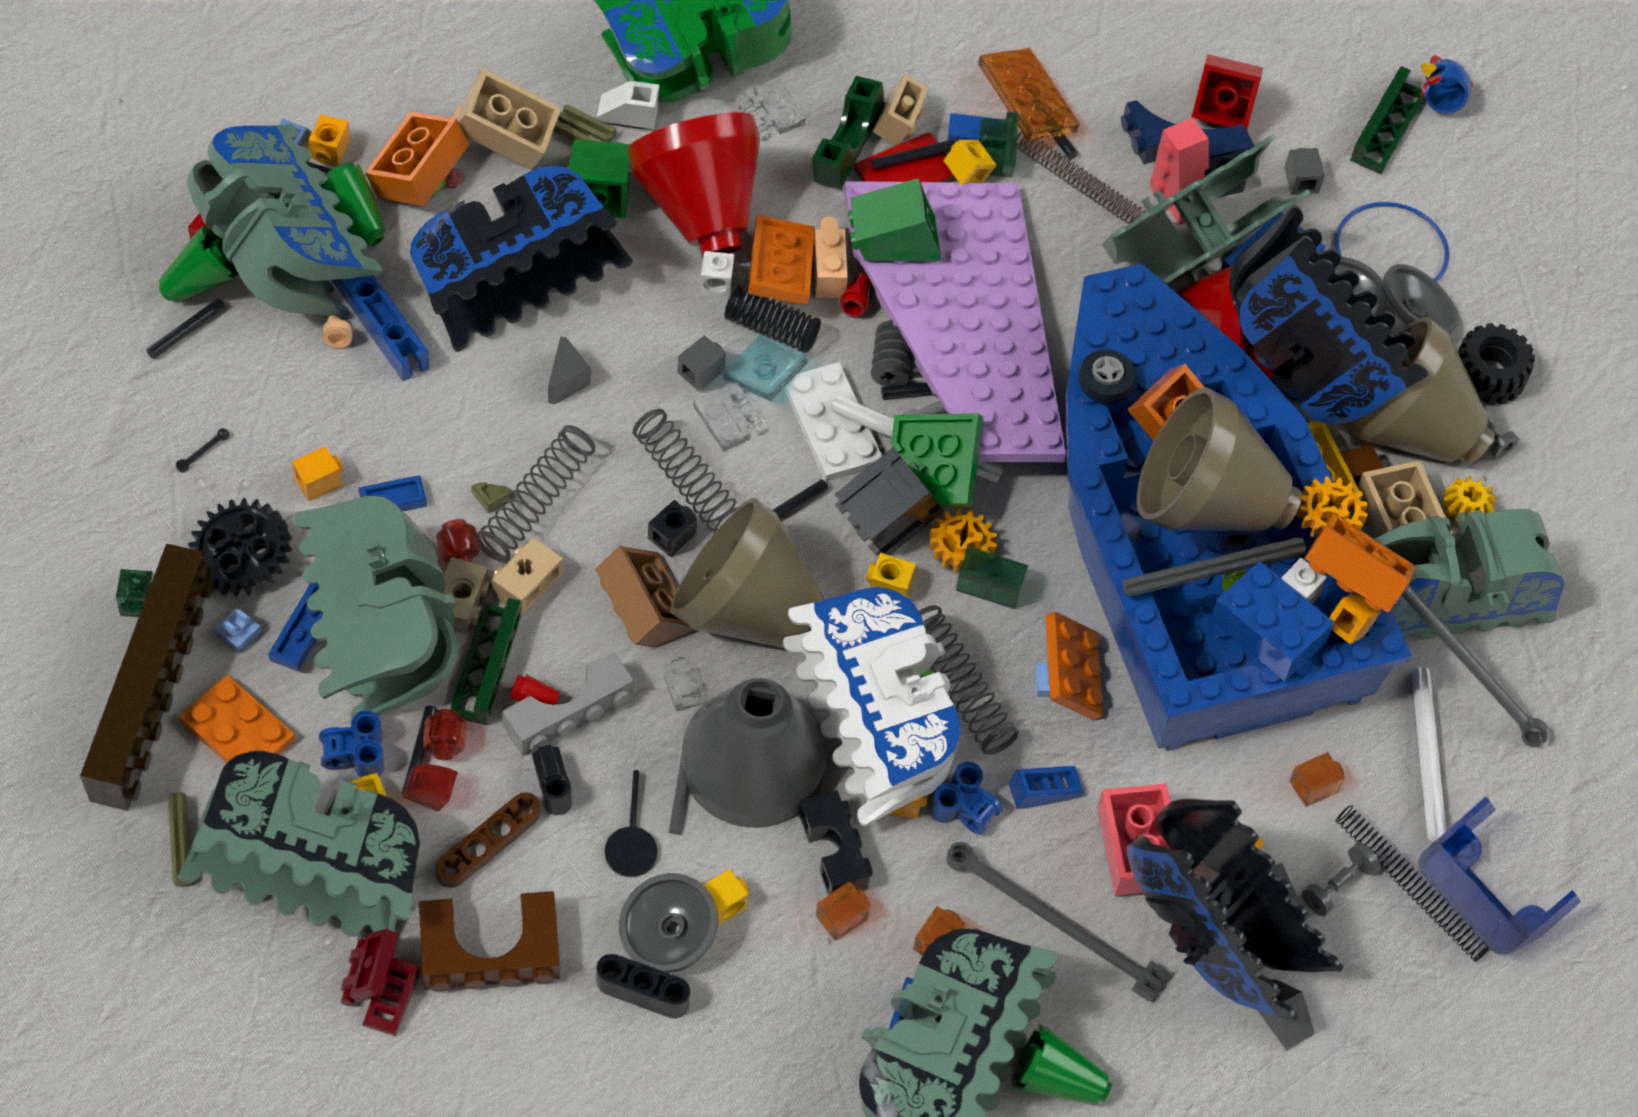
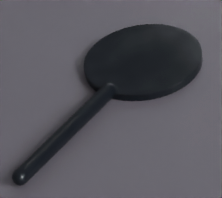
(631, 849)

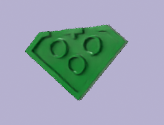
(941, 453)

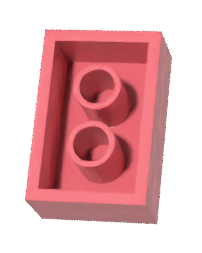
(1123, 817)

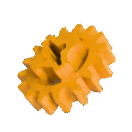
(1330, 499)
(949, 532)

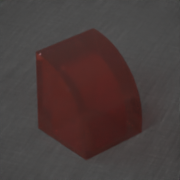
(430, 785)

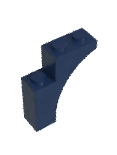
(1147, 128)

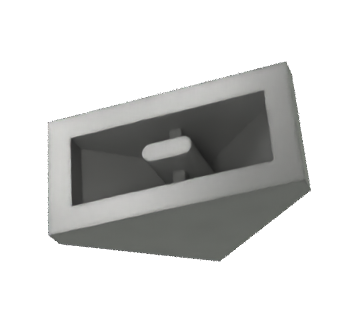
(568, 373)
(1286, 1031)

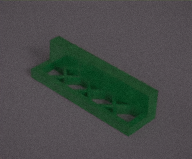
(1380, 116)
(492, 665)

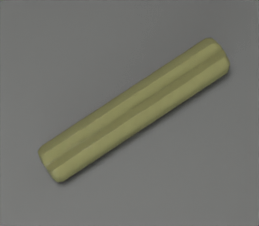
(178, 833)

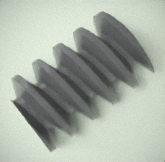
(890, 357)

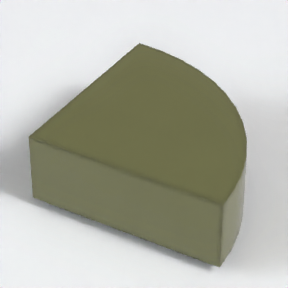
(491, 495)

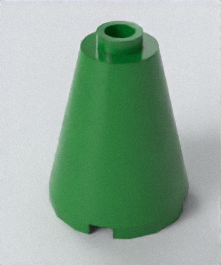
(356, 201)
(197, 268)
(1059, 1070)

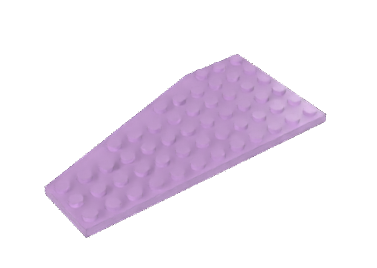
(976, 318)

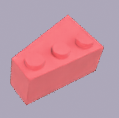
(1180, 160)

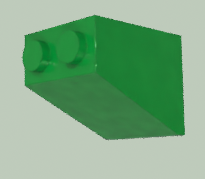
(605, 172)
(895, 224)

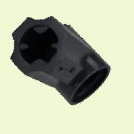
(552, 779)

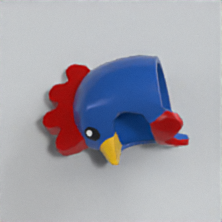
(1446, 85)

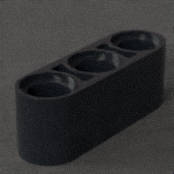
(632, 973)

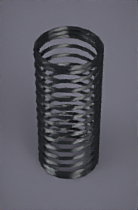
(806, 340)

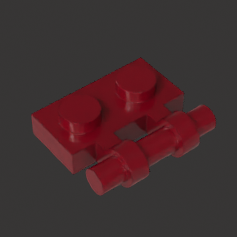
(368, 967)

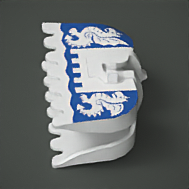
(867, 668)

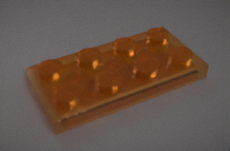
(1030, 92)

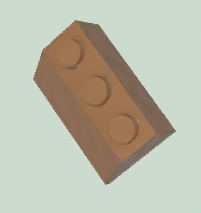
(642, 595)

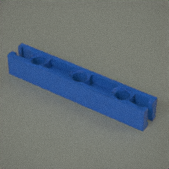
(384, 323)

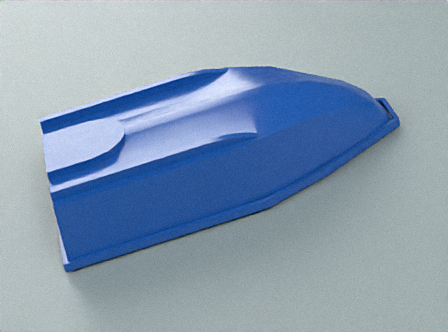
(1180, 662)

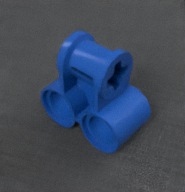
(354, 746)
(967, 800)

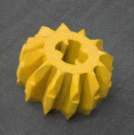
(1467, 497)

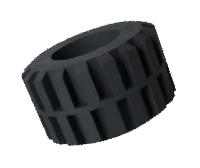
(1501, 347)

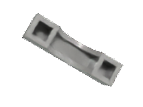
(536, 723)

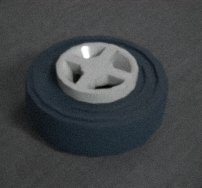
(1115, 367)

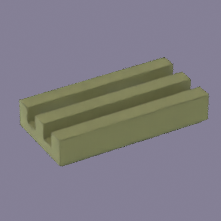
(585, 124)

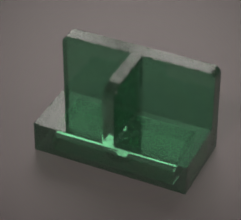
(1000, 142)
(991, 577)

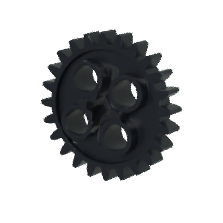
(230, 525)

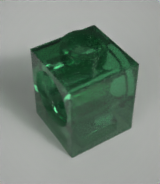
(132, 591)

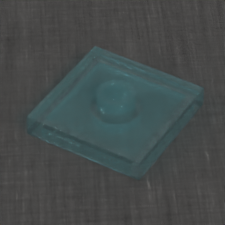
(765, 367)

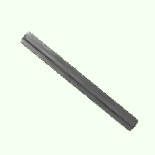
(1213, 567)

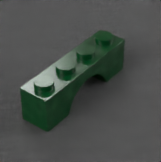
(860, 113)

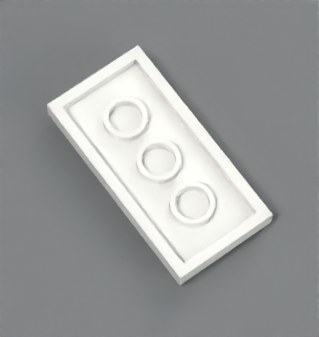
(836, 442)

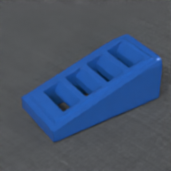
(1027, 795)

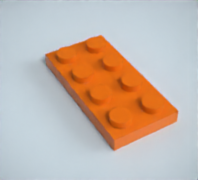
(781, 260)

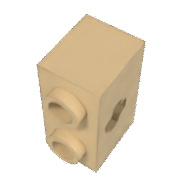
(527, 574)

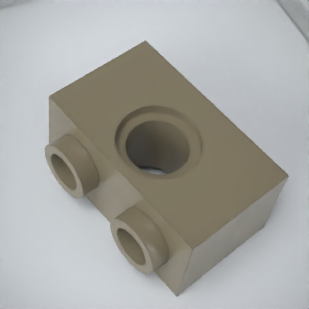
(468, 580)

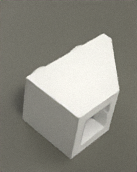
(630, 105)

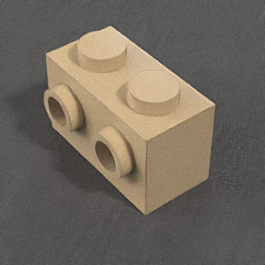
(901, 110)

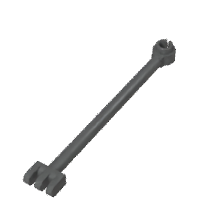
(1455, 645)
(1144, 977)

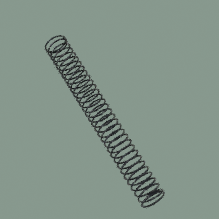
(1412, 877)

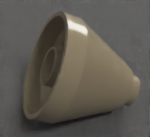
(1437, 414)
(1214, 472)
(747, 580)

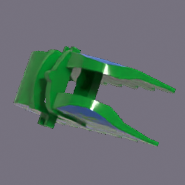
(670, 39)

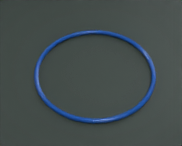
(1393, 204)

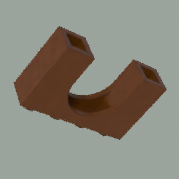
(449, 965)

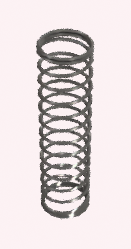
(656, 412)
(502, 558)
(996, 733)

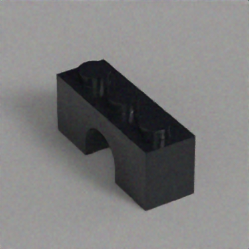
(828, 819)

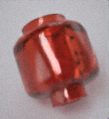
(458, 541)
(445, 734)

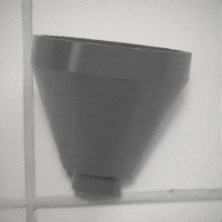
(754, 754)

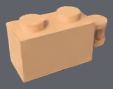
(829, 259)

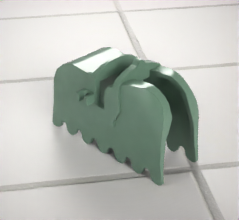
(379, 603)

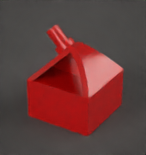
(1227, 92)

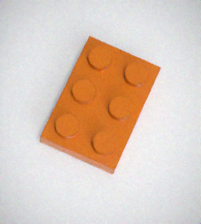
(1074, 666)
(235, 722)

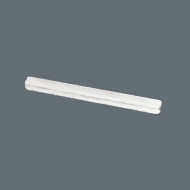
(885, 426)
(1428, 753)

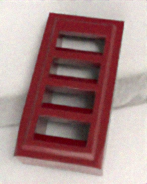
(400, 969)

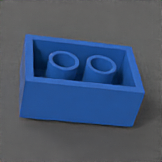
(1272, 621)

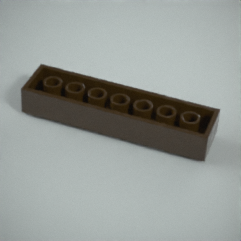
(147, 678)

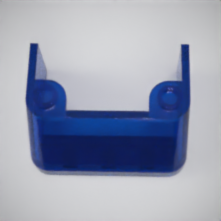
(1448, 869)

